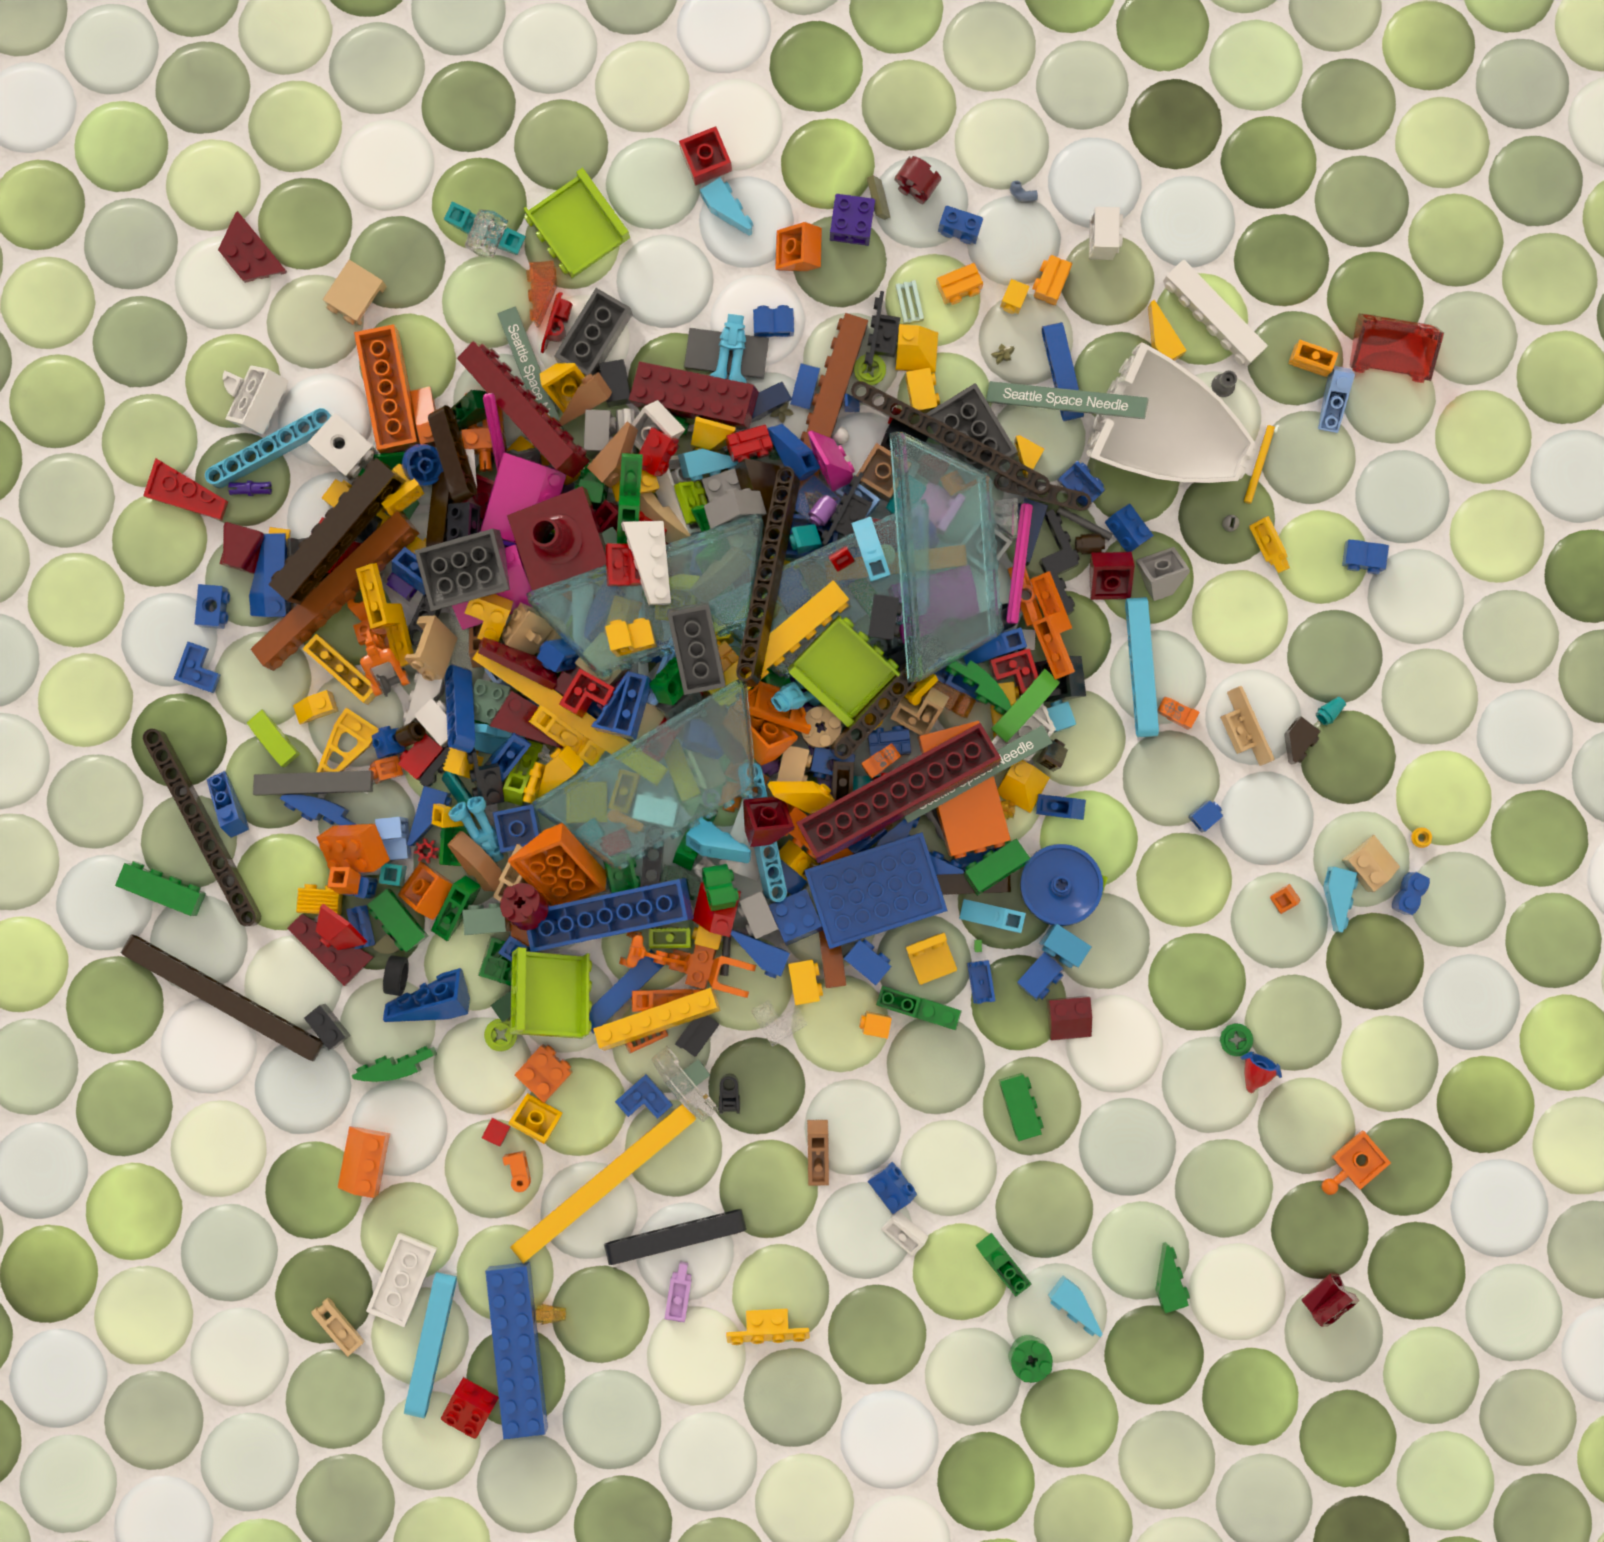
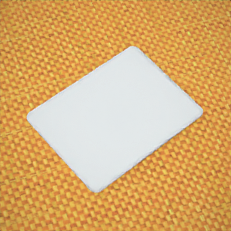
(1029, 636)

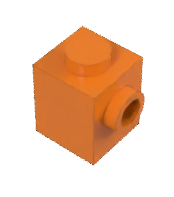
(344, 880)

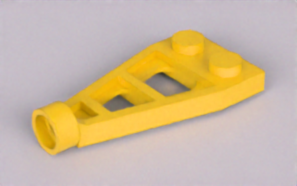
(357, 727)

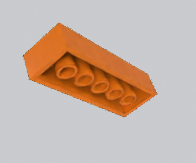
(387, 389)

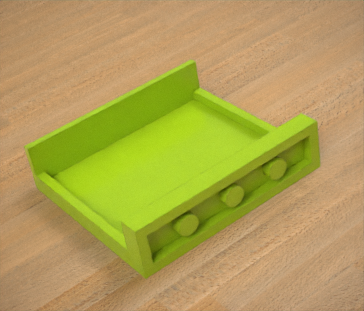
(577, 225)
(843, 669)
(550, 994)

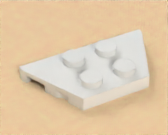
(1039, 718)

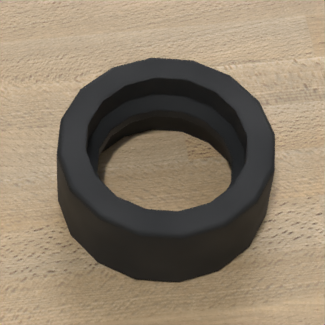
(395, 975)

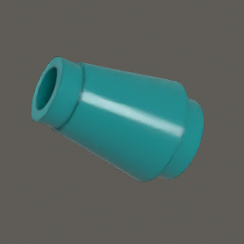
(1329, 712)

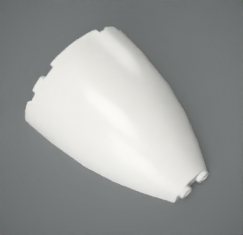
(1185, 429)

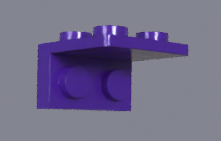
(852, 219)

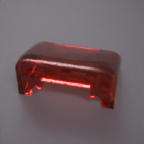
(1395, 346)

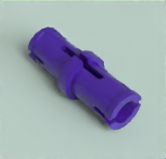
(249, 488)

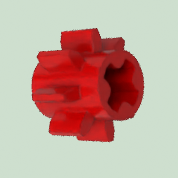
(421, 847)

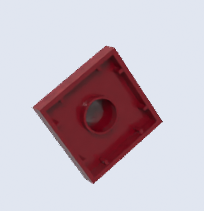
(576, 543)

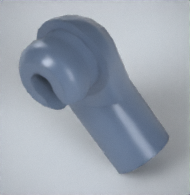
(1022, 195)

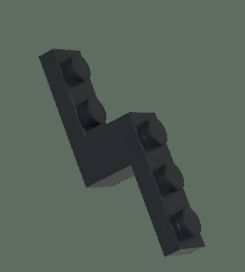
(1062, 560)

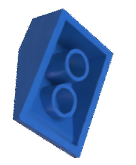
(765, 955)

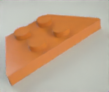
(762, 707)

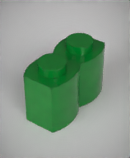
(719, 887)

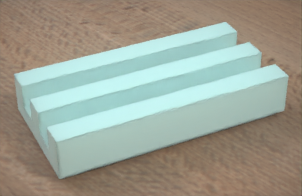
(906, 285)

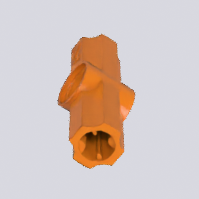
(1029, 608)

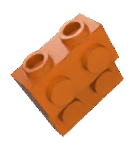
(544, 1072)

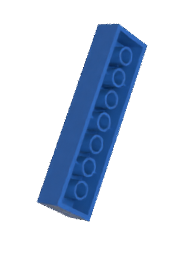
(612, 915)
(516, 1350)

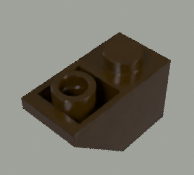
(1299, 738)

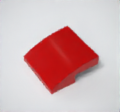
(621, 566)

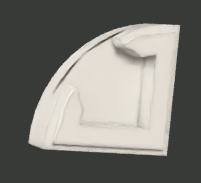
(232, 383)

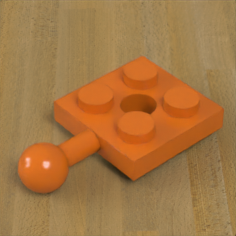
(1346, 1160)

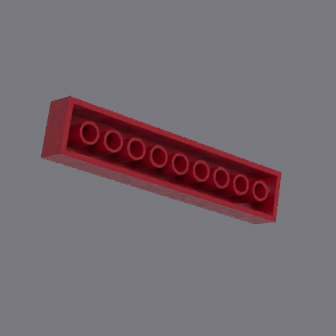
(899, 792)

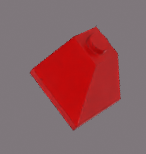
(716, 921)
(336, 930)

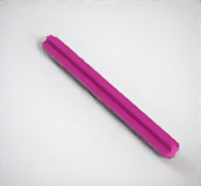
(1019, 563)

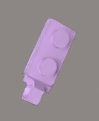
(678, 1294)

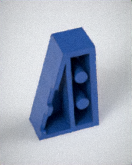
(626, 707)

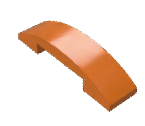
(648, 999)

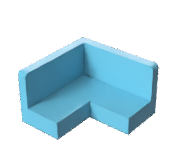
(489, 738)

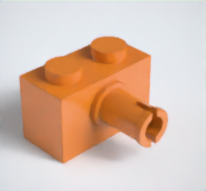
(480, 441)

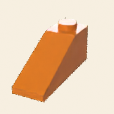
(423, 405)

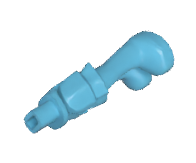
(731, 339)
(792, 697)
(485, 837)

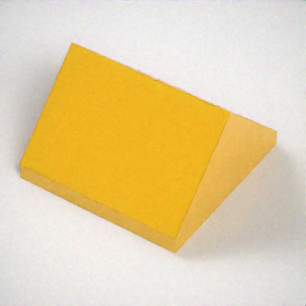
(535, 1118)

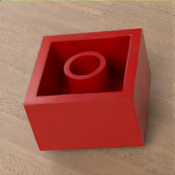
(705, 155)

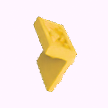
(405, 496)
(931, 958)

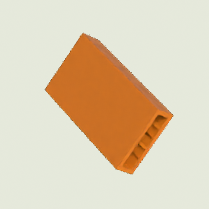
(973, 817)

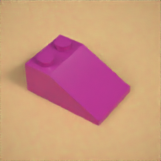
(831, 460)

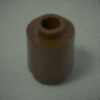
(1089, 543)
(410, 733)

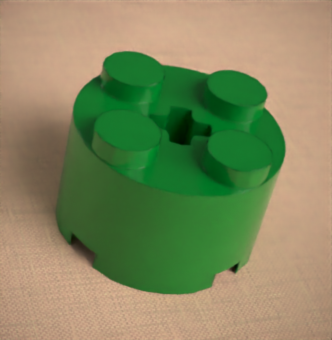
(1042, 1359)

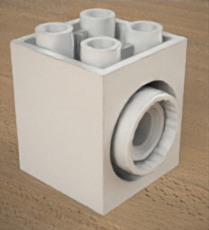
(354, 453)

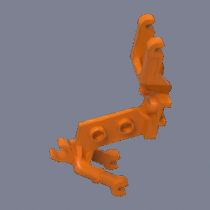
(377, 647)
(699, 966)

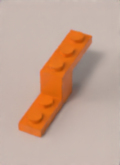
(1050, 627)

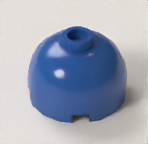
(422, 464)

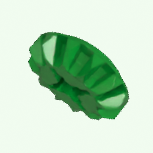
(1243, 1046)

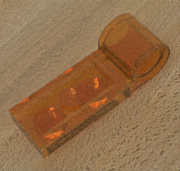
(958, 701)

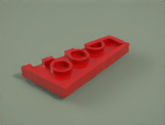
(176, 489)

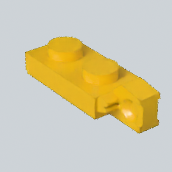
(1270, 544)

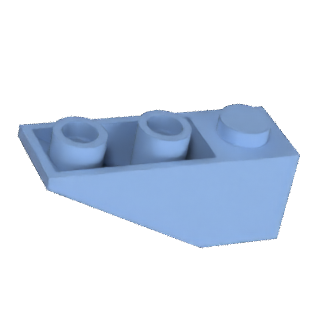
(1335, 398)

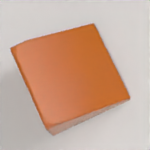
(1285, 899)

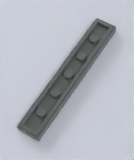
(313, 783)

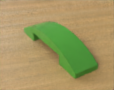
(1025, 706)

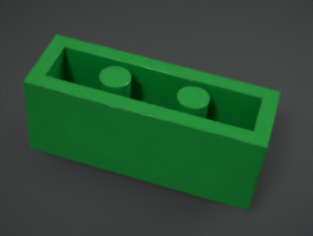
(996, 866)
(397, 920)
(1021, 1106)

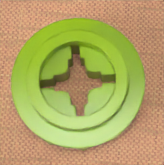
(878, 373)
(490, 1035)

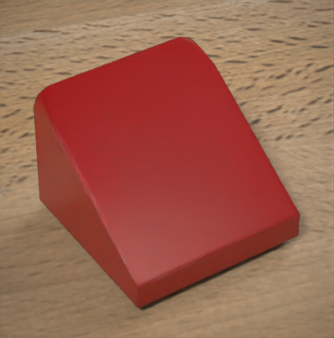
(496, 1132)

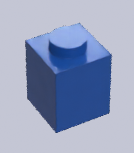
(1206, 815)

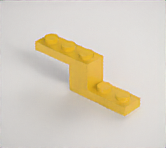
(383, 614)

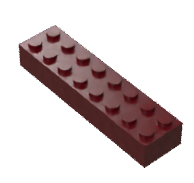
(524, 409)

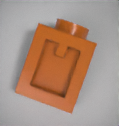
(386, 769)

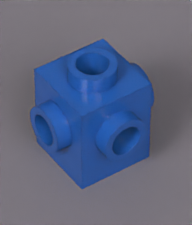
(386, 743)

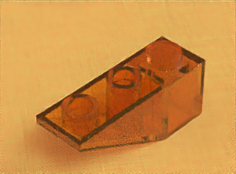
(543, 286)

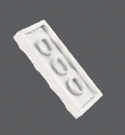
(401, 1279)

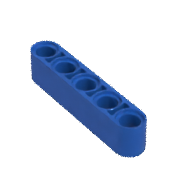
(1060, 362)
(459, 708)
(622, 991)

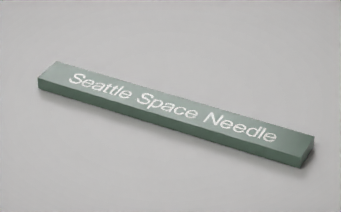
(525, 357)
(1067, 400)
(1010, 755)

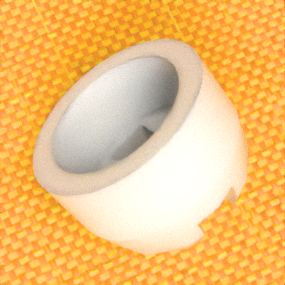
(841, 436)

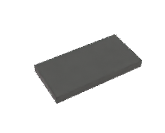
(704, 350)

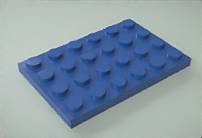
(875, 890)

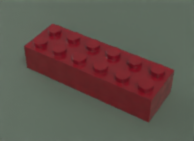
(695, 395)

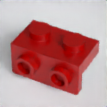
(657, 452)

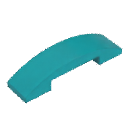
(463, 220)

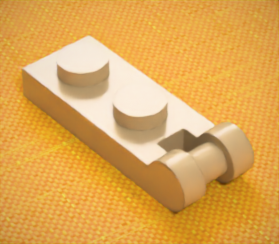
(338, 1327)

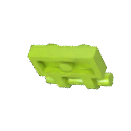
(690, 495)

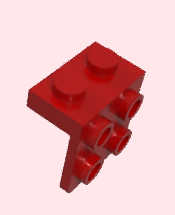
(469, 1408)

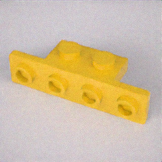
(767, 1326)

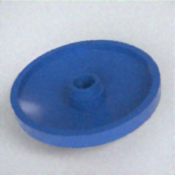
(1061, 885)

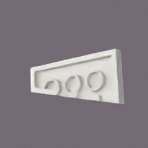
(649, 552)

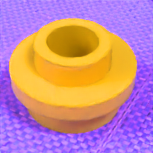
(1427, 837)

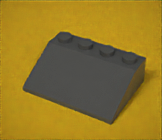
(973, 417)
(463, 569)

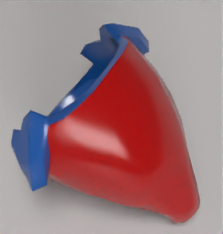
(1259, 1071)

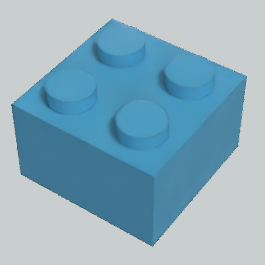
(1064, 945)

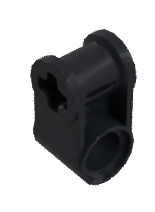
(729, 1098)

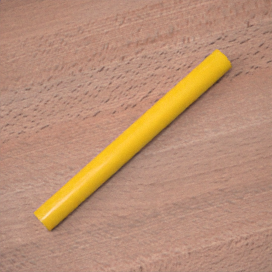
(1259, 464)

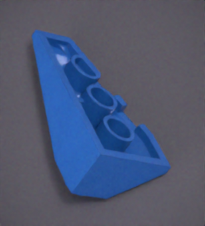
(263, 598)
(436, 1001)

